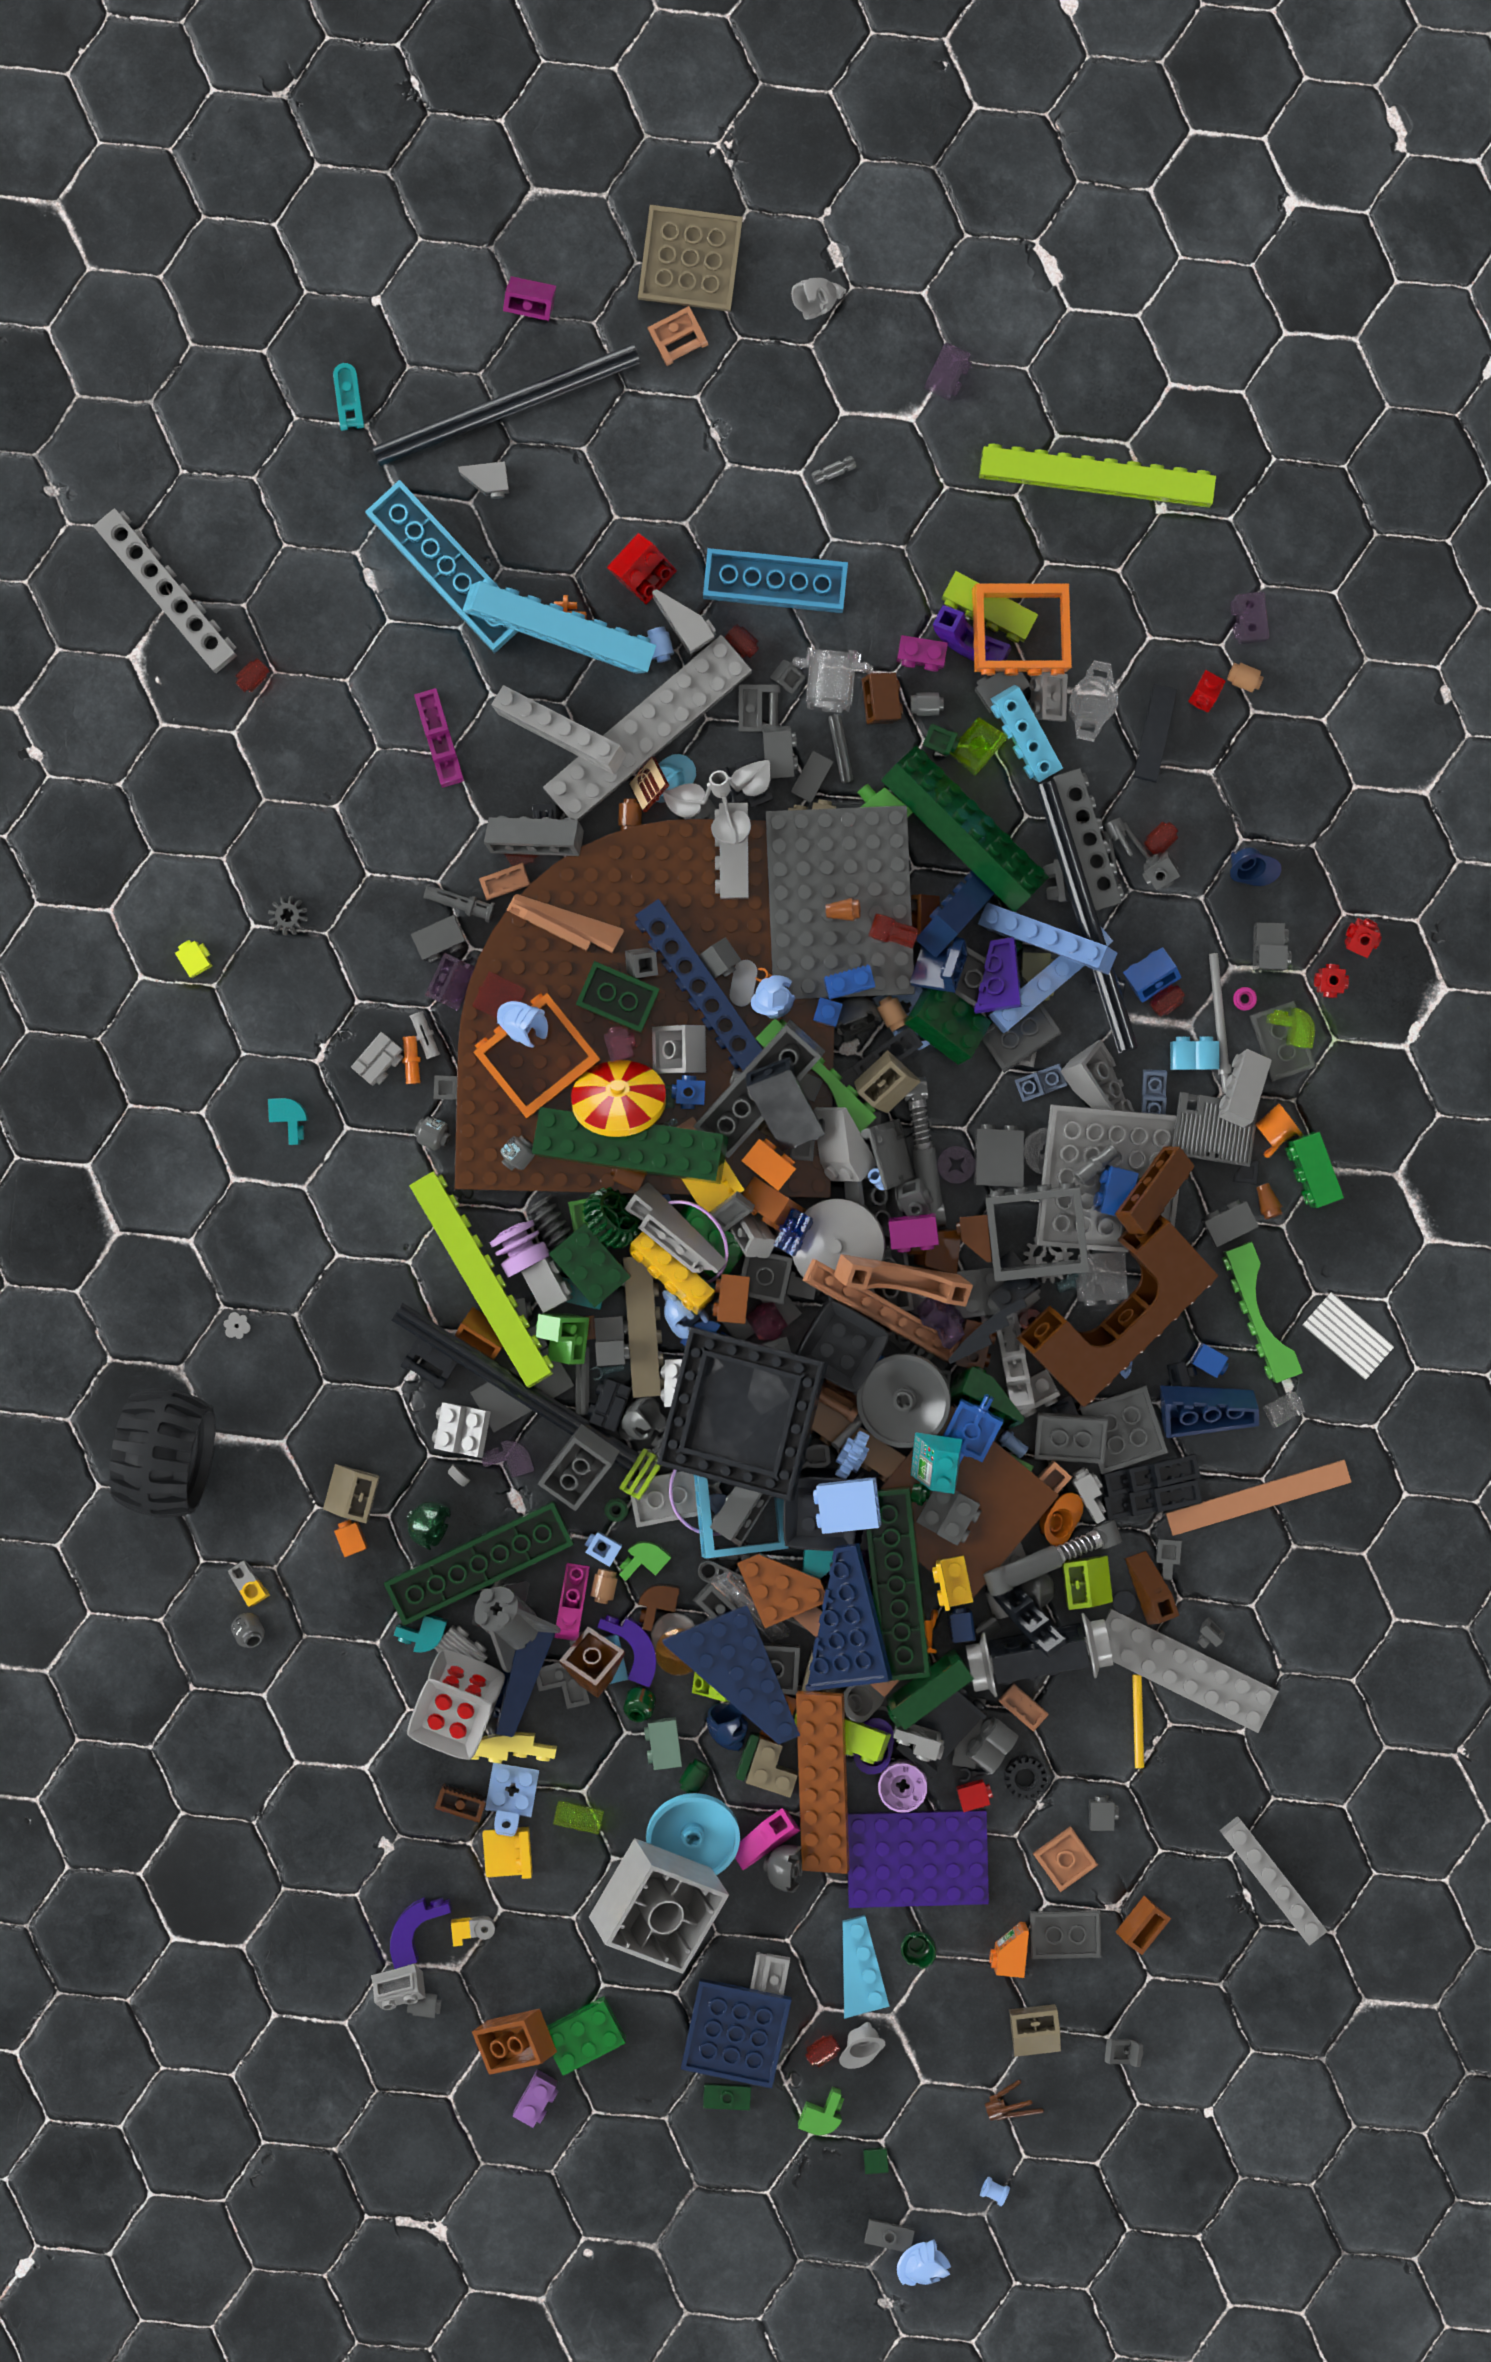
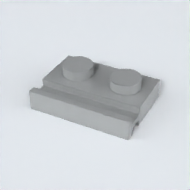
(770, 1973)

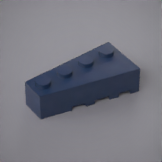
(956, 913)

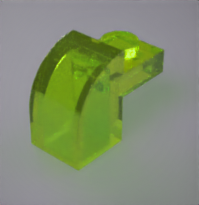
(1300, 1024)

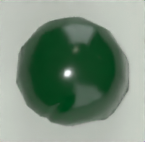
(918, 1949)

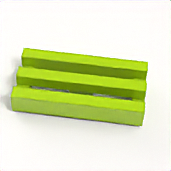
(651, 1457)

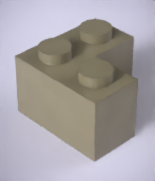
(765, 1771)

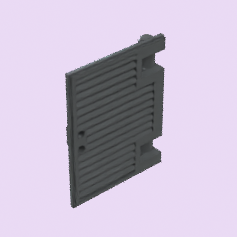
(1205, 1134)
(891, 1153)

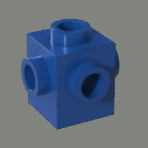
(696, 1098)

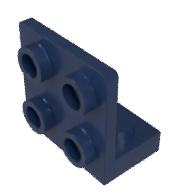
(940, 971)

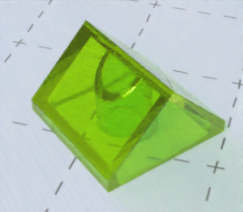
(978, 745)

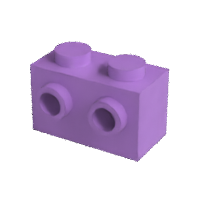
(534, 2099)

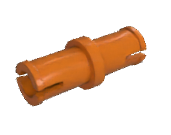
(411, 1060)

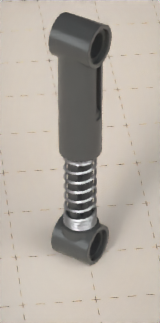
(924, 1154)
(1006, 1577)

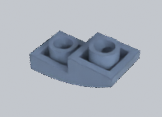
(1041, 1082)
(1154, 1091)

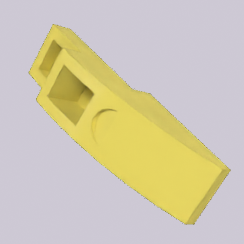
(497, 1747)

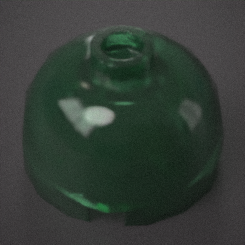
(427, 1523)

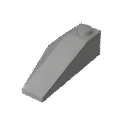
(1094, 1079)

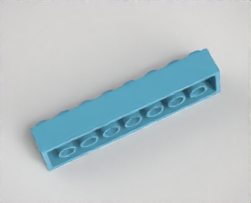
(435, 556)
(558, 627)

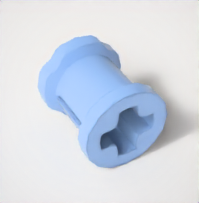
(994, 2191)

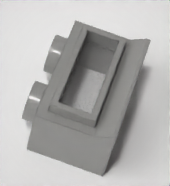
(398, 1987)

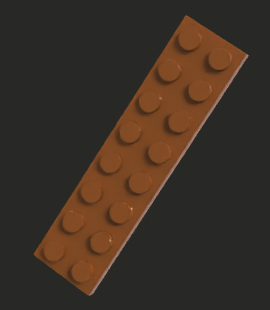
(822, 1781)

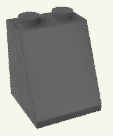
(999, 1156)

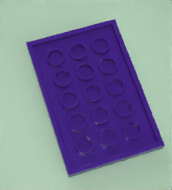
(918, 1858)

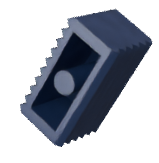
(961, 1624)

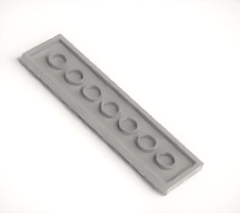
(1188, 1672)

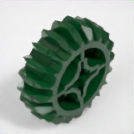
(609, 1218)

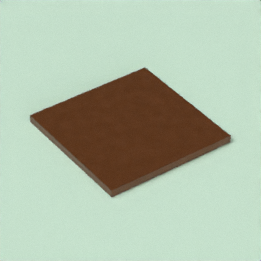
(1010, 1506)

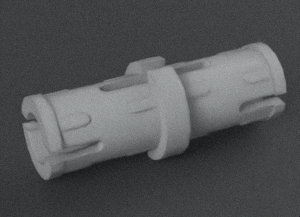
(430, 1050)

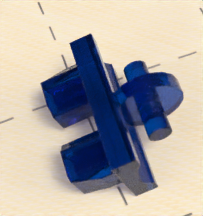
(793, 1231)

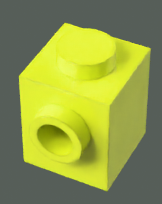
(193, 958)

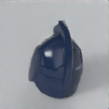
(727, 1726)

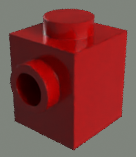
(974, 1795)

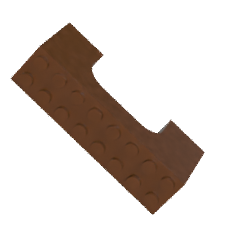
(1091, 1359)

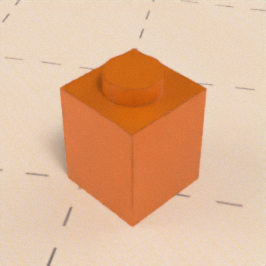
(350, 1537)

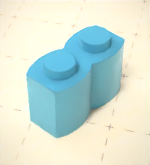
(1194, 1054)

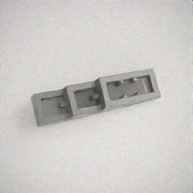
(1015, 1365)

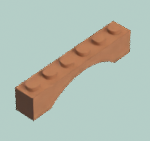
(870, 1273)

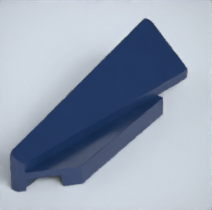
(520, 1683)

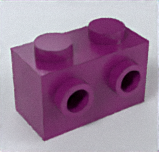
(529, 298)
(921, 652)
(913, 1232)

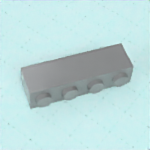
(732, 862)

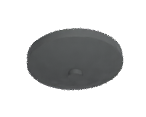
(904, 1398)

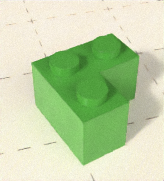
(566, 1336)

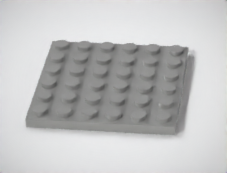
(1071, 1140)

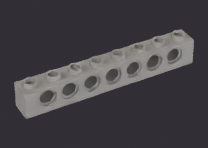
(108, 528)

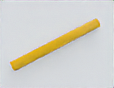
(1138, 1721)

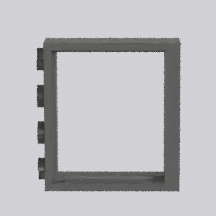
(1037, 1270)

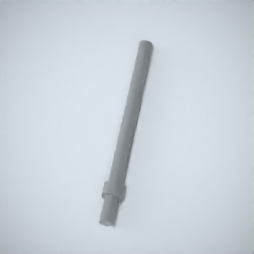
(1225, 1068)

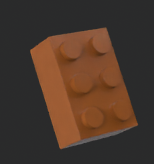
(514, 2041)

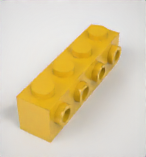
(677, 1279)

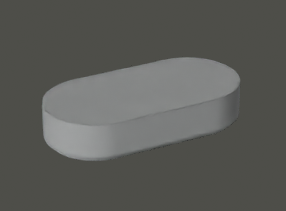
(743, 983)

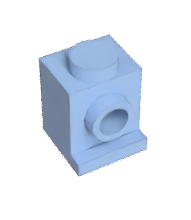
(606, 1556)

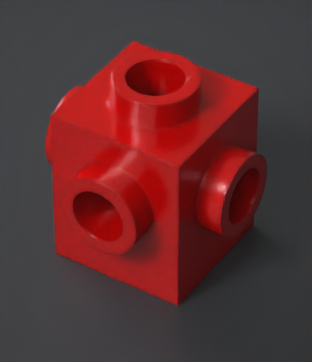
(1363, 937)
(1322, 982)

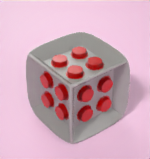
(455, 1704)

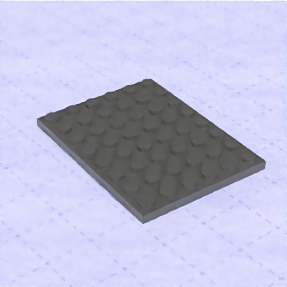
(829, 858)

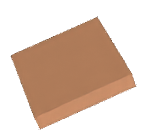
(1065, 1859)

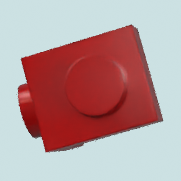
(1207, 691)

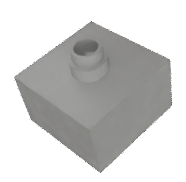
(658, 1906)

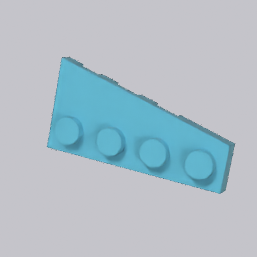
(862, 1976)

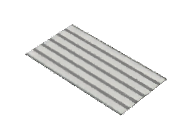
(1348, 1335)

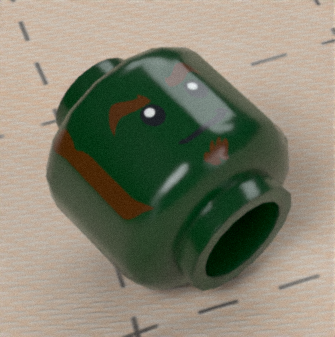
(639, 1704)

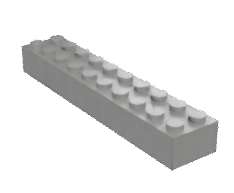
(651, 727)

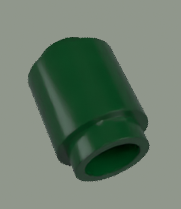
(694, 1776)

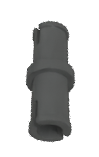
(1096, 1164)

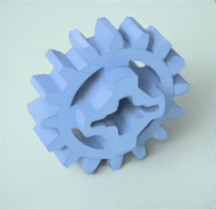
(852, 1455)

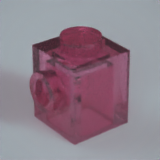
(619, 1043)
(766, 1321)

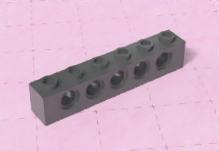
(1078, 780)

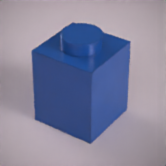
(827, 1012)
(1210, 1360)

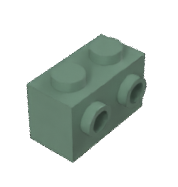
(664, 1743)

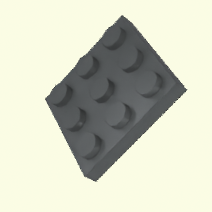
(1131, 1430)

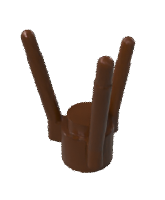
(998, 2110)

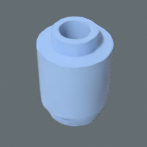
(663, 644)

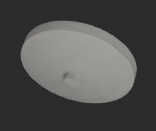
(839, 1229)

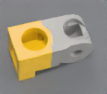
(248, 1584)
(472, 1927)

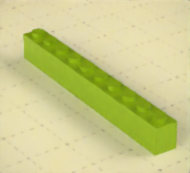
(1097, 476)
(481, 1279)

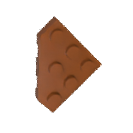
(780, 1589)

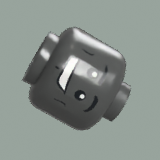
(248, 1630)

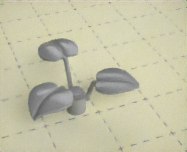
(728, 828)

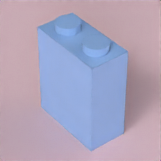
(847, 1505)

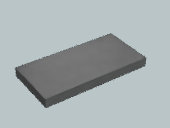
(505, 1408)

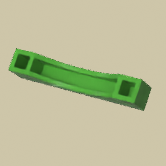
(844, 1096)
(1244, 1268)

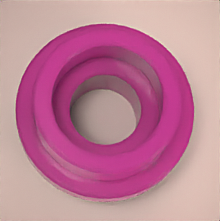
(1251, 995)

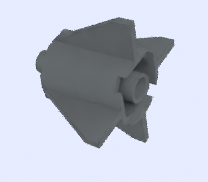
(509, 1620)

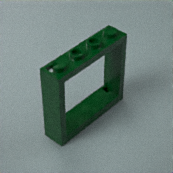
(925, 1694)

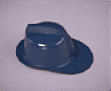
(1254, 868)

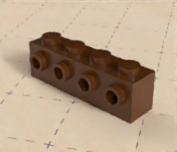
(1154, 1190)

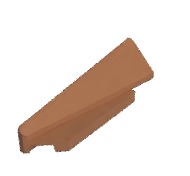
(567, 925)

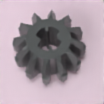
(295, 919)

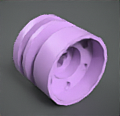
(519, 1248)
(911, 1796)

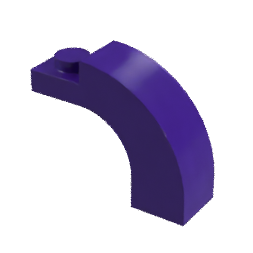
(954, 629)
(641, 1643)
(402, 1939)

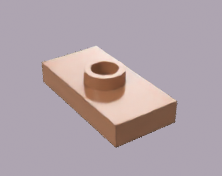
(505, 881)
(1023, 1707)

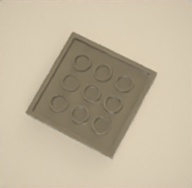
(690, 258)

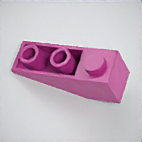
(572, 1601)
(766, 1838)

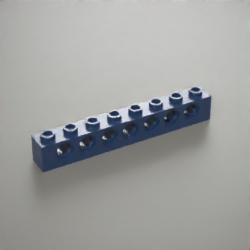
(657, 913)

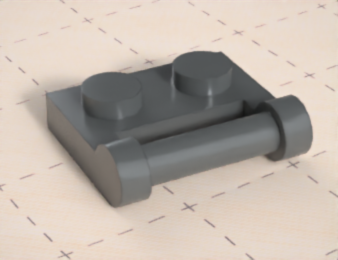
(751, 707)

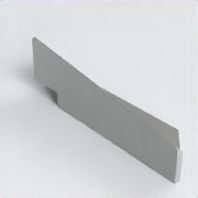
(673, 1231)

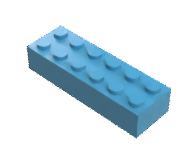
(775, 580)

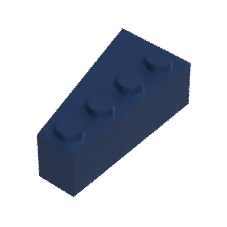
(1206, 1410)

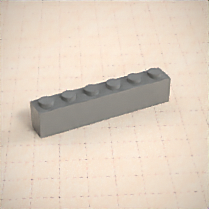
(559, 729)
(1273, 1880)

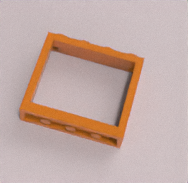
(1013, 668)
(485, 1044)

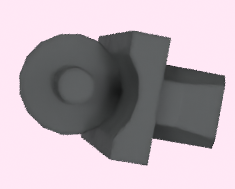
(1060, 891)

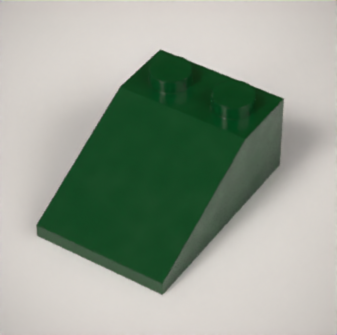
(974, 1384)

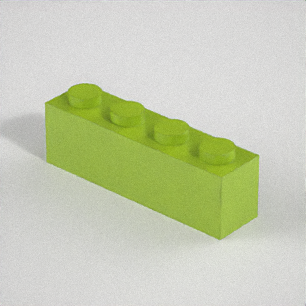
(998, 612)
(864, 1740)

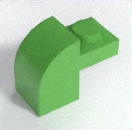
(648, 1554)
(822, 2120)

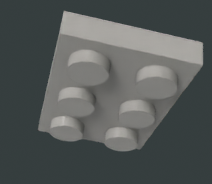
(656, 1504)

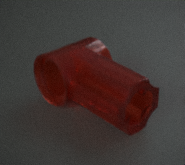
(886, 930)

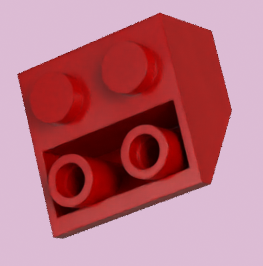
(642, 568)

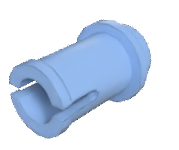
(875, 1178)
(1013, 1444)

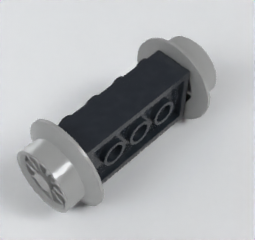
(1019, 1658)

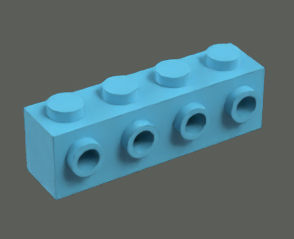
(1026, 734)

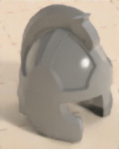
(816, 296)

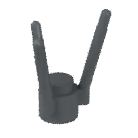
(1118, 830)

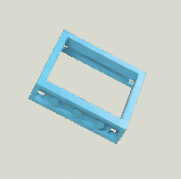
(706, 1532)

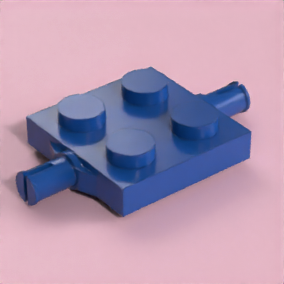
(975, 1427)

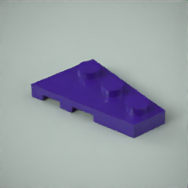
(1001, 978)

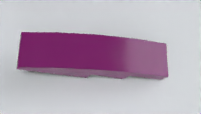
(439, 737)

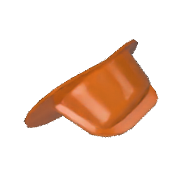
(1061, 1519)

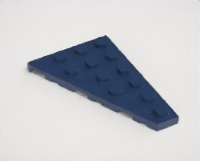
(849, 1634)
(735, 1663)

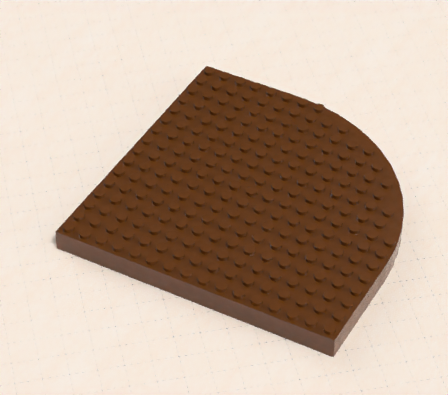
(612, 884)

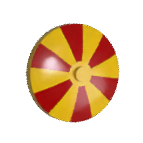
(618, 1098)

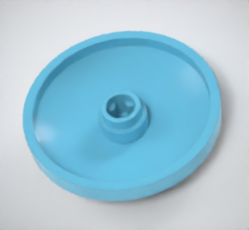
(696, 1829)

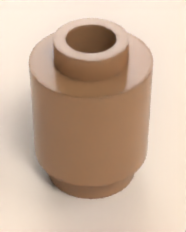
(1245, 677)
(892, 1013)
(604, 1585)

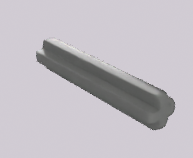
(840, 748)
(582, 1386)

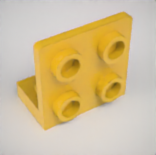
(711, 1194)
(953, 1582)
(508, 1854)

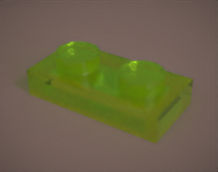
(578, 1817)

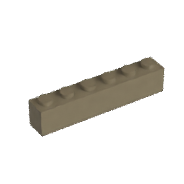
(643, 1330)

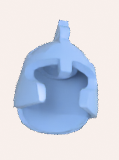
(772, 997)
(518, 1020)
(679, 1317)
(922, 2264)

